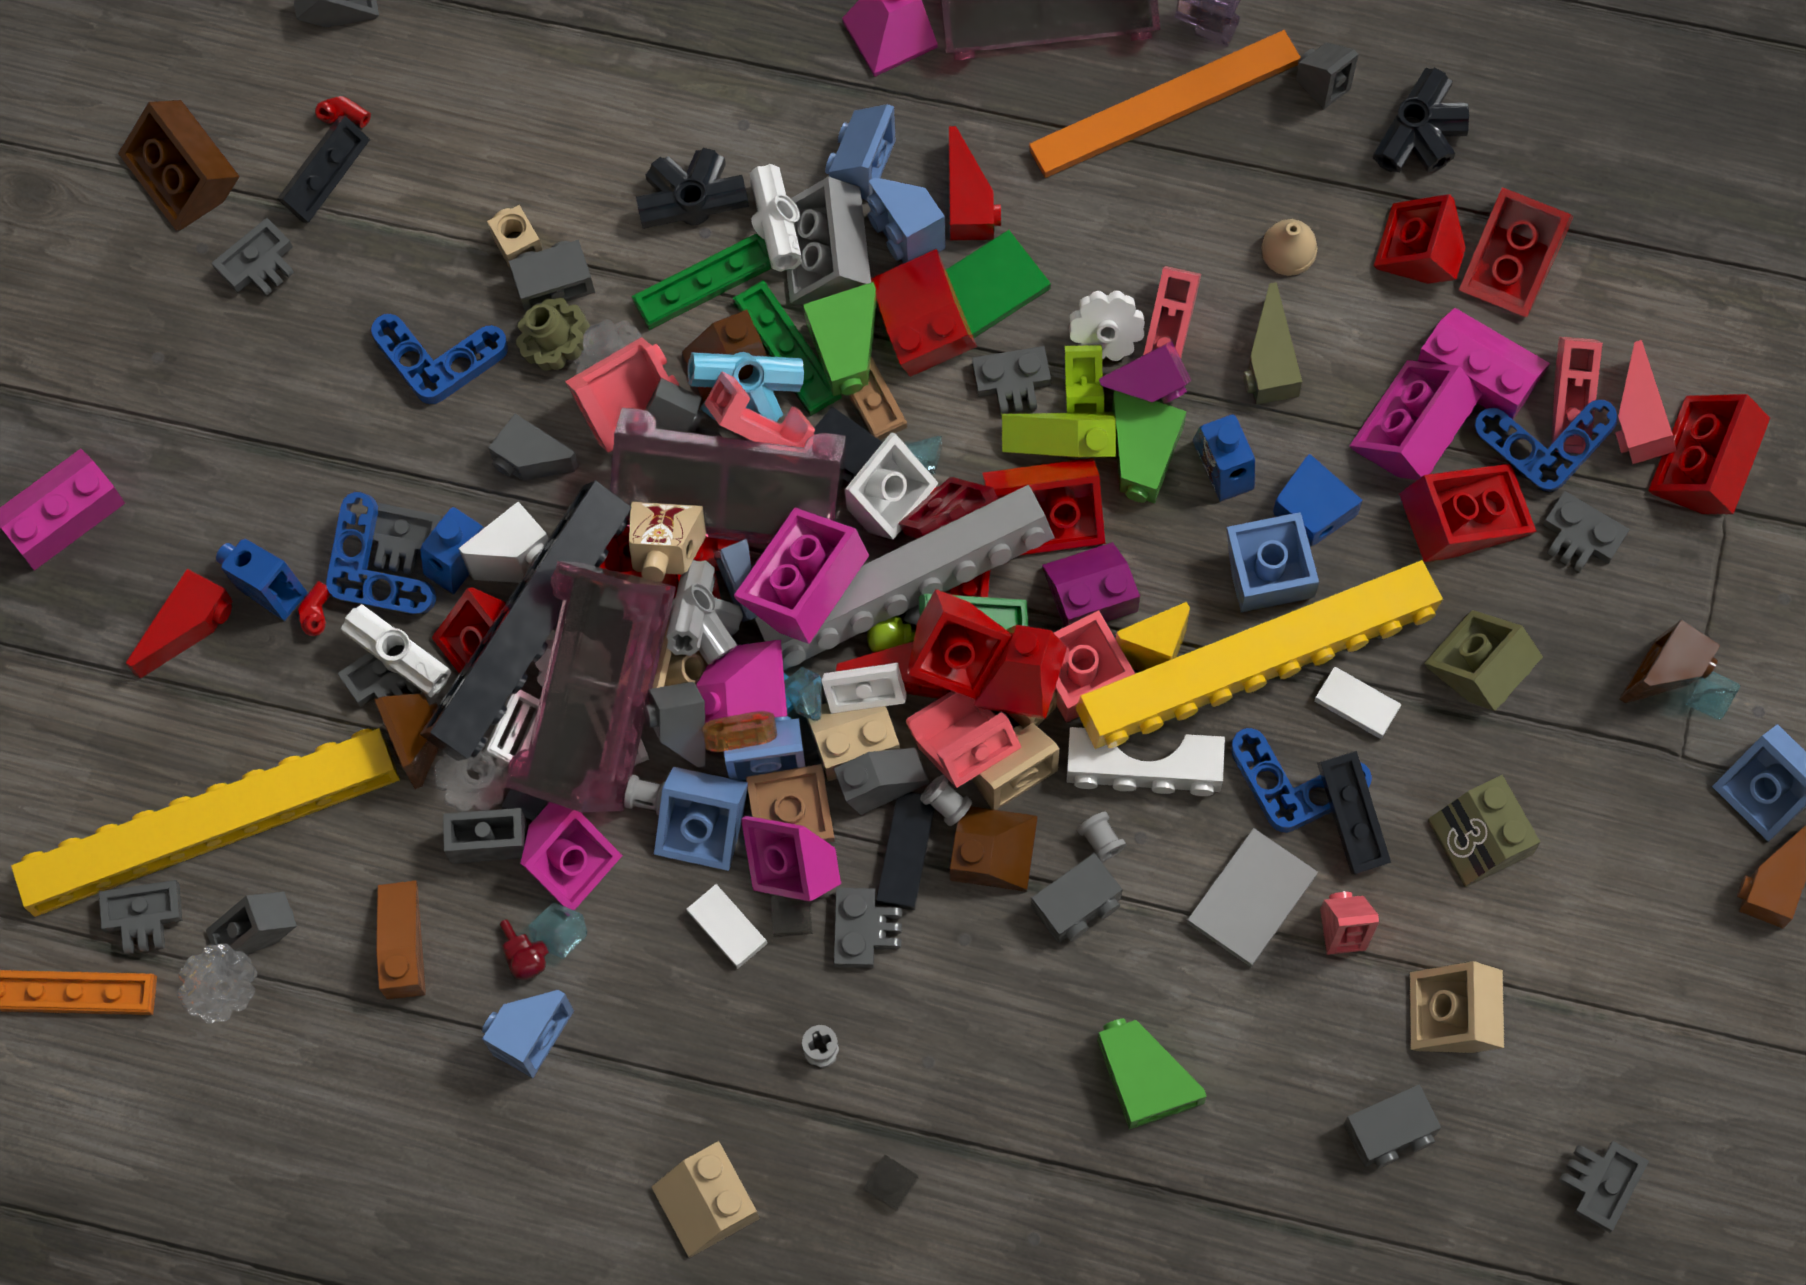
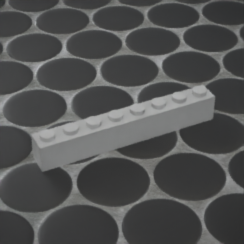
(928, 563)

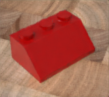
(1714, 452)
(1068, 496)

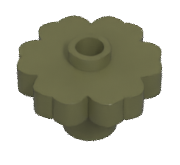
(552, 333)

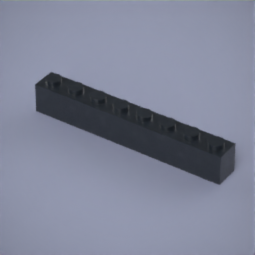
(523, 626)

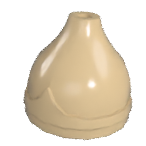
(1289, 247)

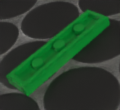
(702, 281)
(783, 339)

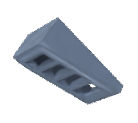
(734, 567)

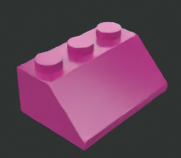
(1494, 363)
(1417, 418)
(58, 508)
(803, 574)

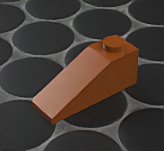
(1776, 884)
(399, 941)

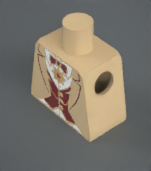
(664, 538)

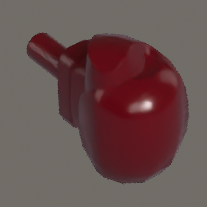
(522, 956)

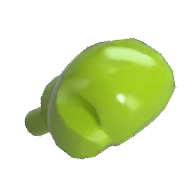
(889, 634)

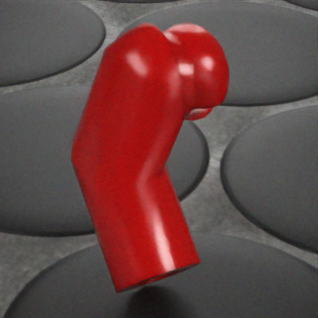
(342, 106)
(311, 610)

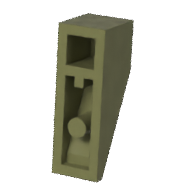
(1273, 363)

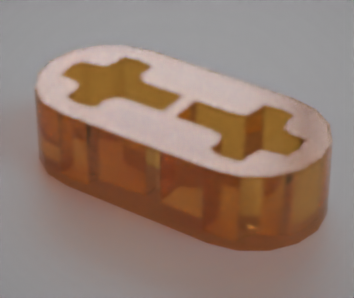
(739, 731)

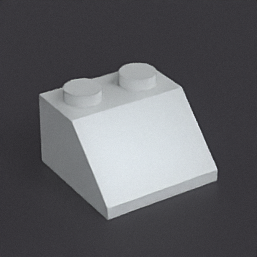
(888, 488)
(504, 547)

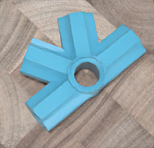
(767, 375)

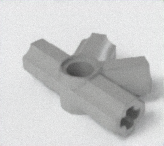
(699, 618)

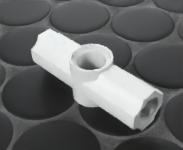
(775, 217)
(379, 637)

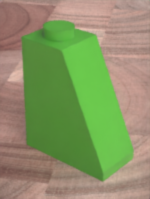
(844, 336)
(1144, 444)
(1145, 1074)

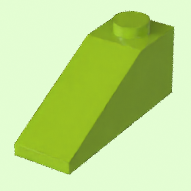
(1060, 434)

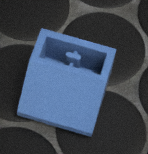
(906, 218)

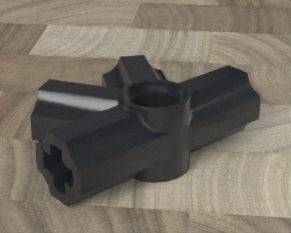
(1428, 135)
(699, 183)

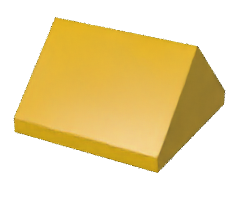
(1154, 638)

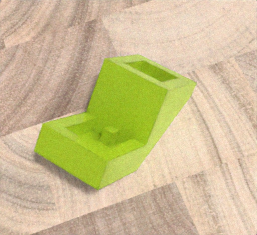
(1082, 378)

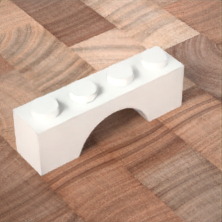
(1192, 767)

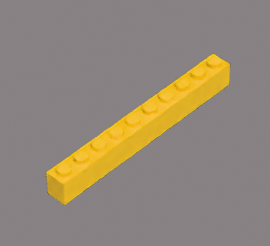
(1258, 655)
(204, 822)

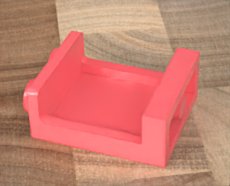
(617, 382)
(728, 406)
(962, 737)

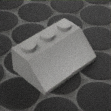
(829, 242)

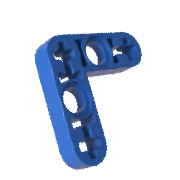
(440, 369)
(1540, 455)
(357, 565)
(1294, 798)

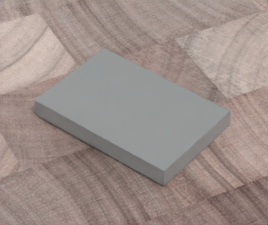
(1252, 897)

